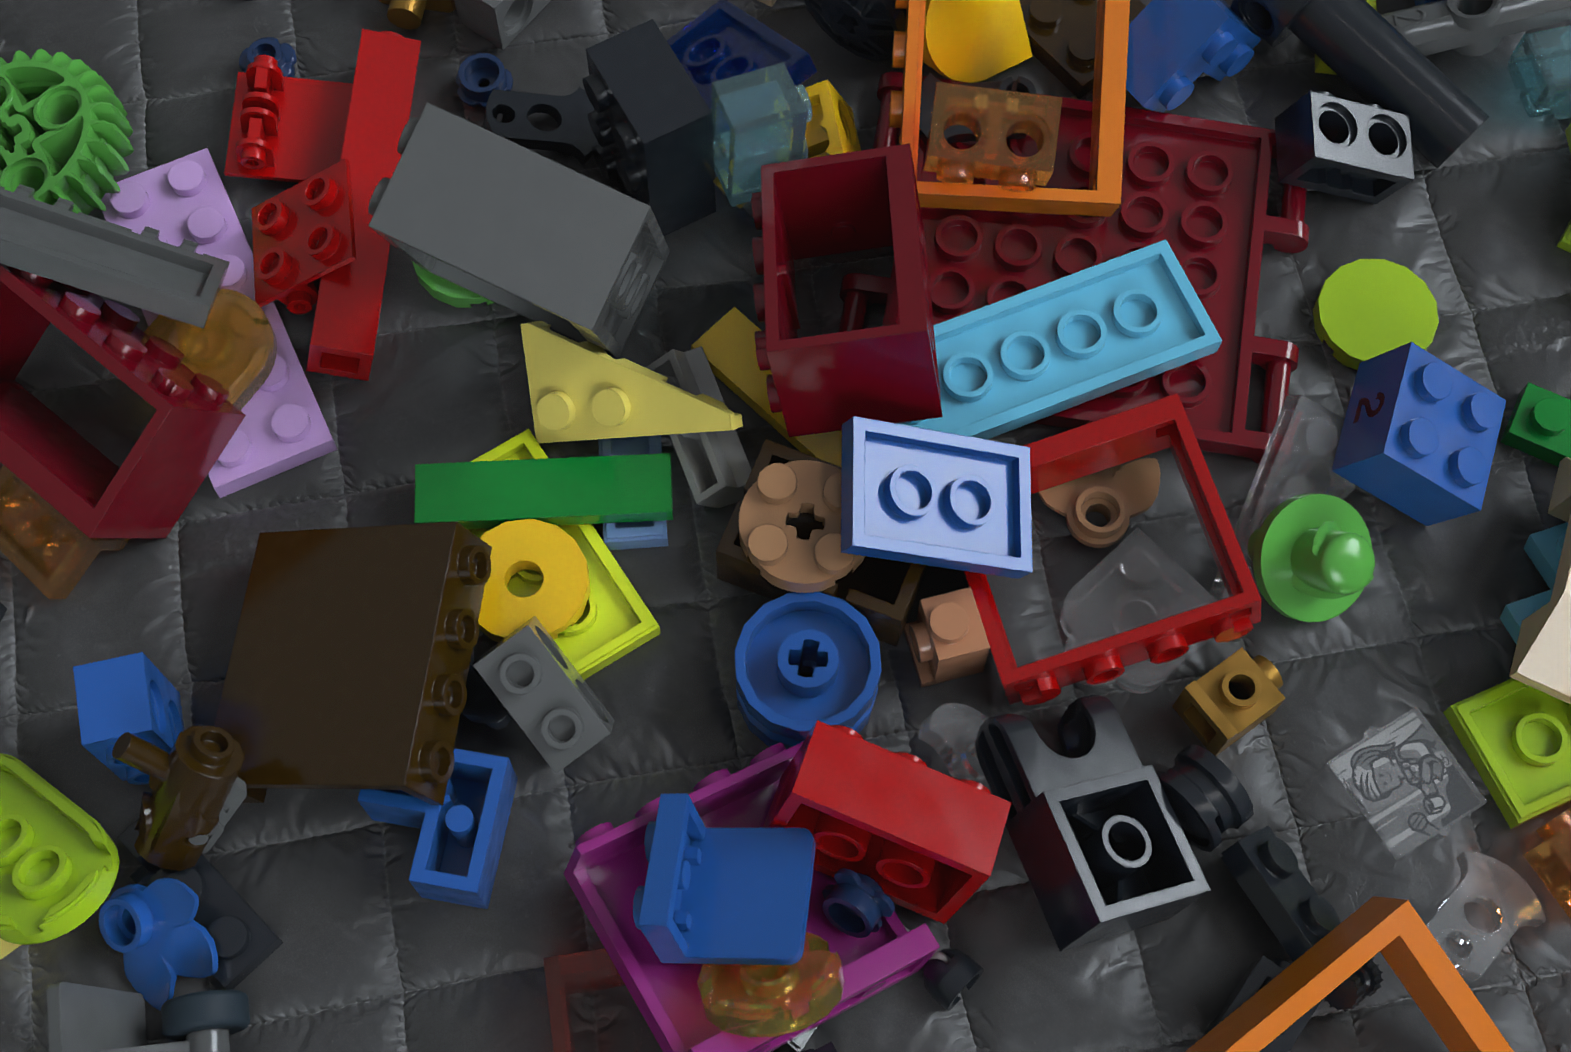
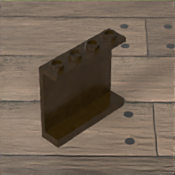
(355, 658)

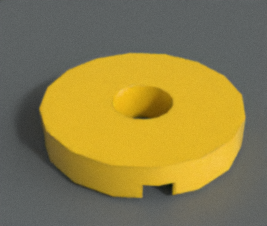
(540, 548)

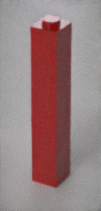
(353, 294)

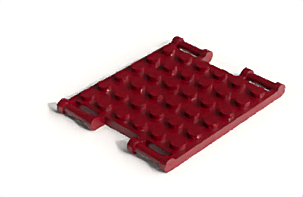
(1181, 182)

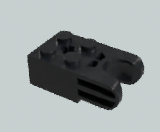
(1089, 824)

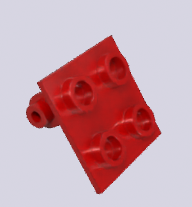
(285, 124)
(303, 238)

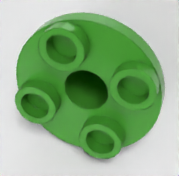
(1312, 557)

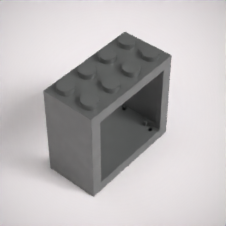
(520, 229)

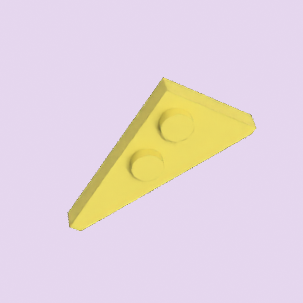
(591, 396)

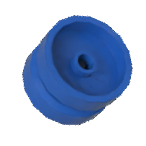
(801, 636)

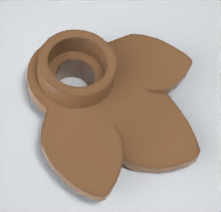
(1114, 492)

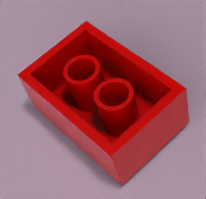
(891, 819)

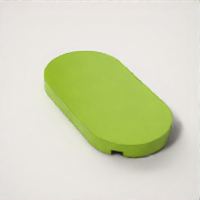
(52, 858)

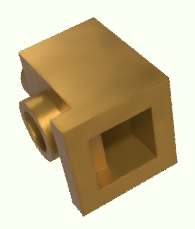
(1216, 714)

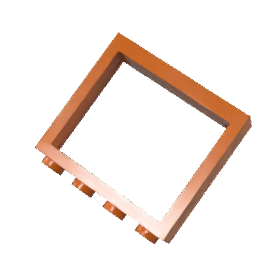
(1106, 129)
(1408, 948)

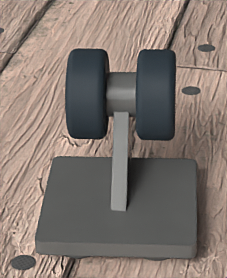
(114, 1020)

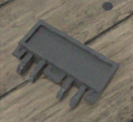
(108, 258)

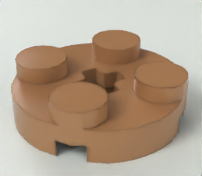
(773, 546)

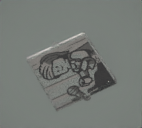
(1406, 782)

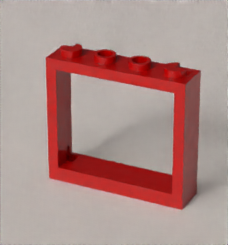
(1094, 449)

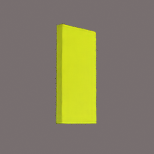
(614, 614)

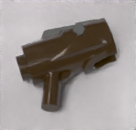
(190, 796)

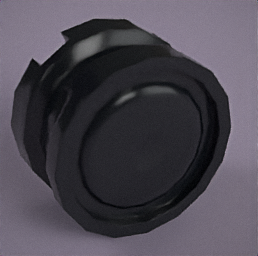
(1205, 796)

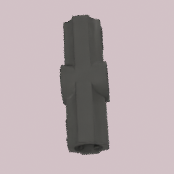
(1473, 25)

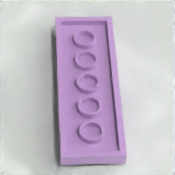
(283, 416)

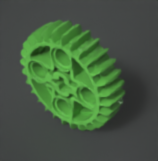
(61, 130)

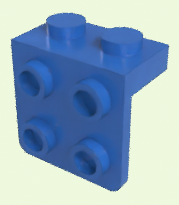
(723, 890)

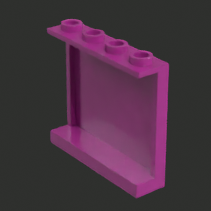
(613, 863)

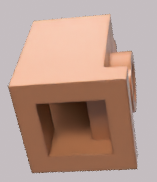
(947, 638)

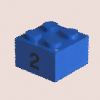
(1419, 435)

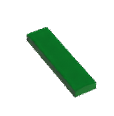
(546, 490)

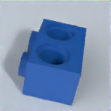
(121, 698)

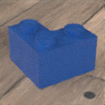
(1177, 43)
(458, 839)

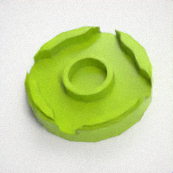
(1373, 309)

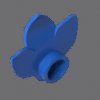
(158, 937)

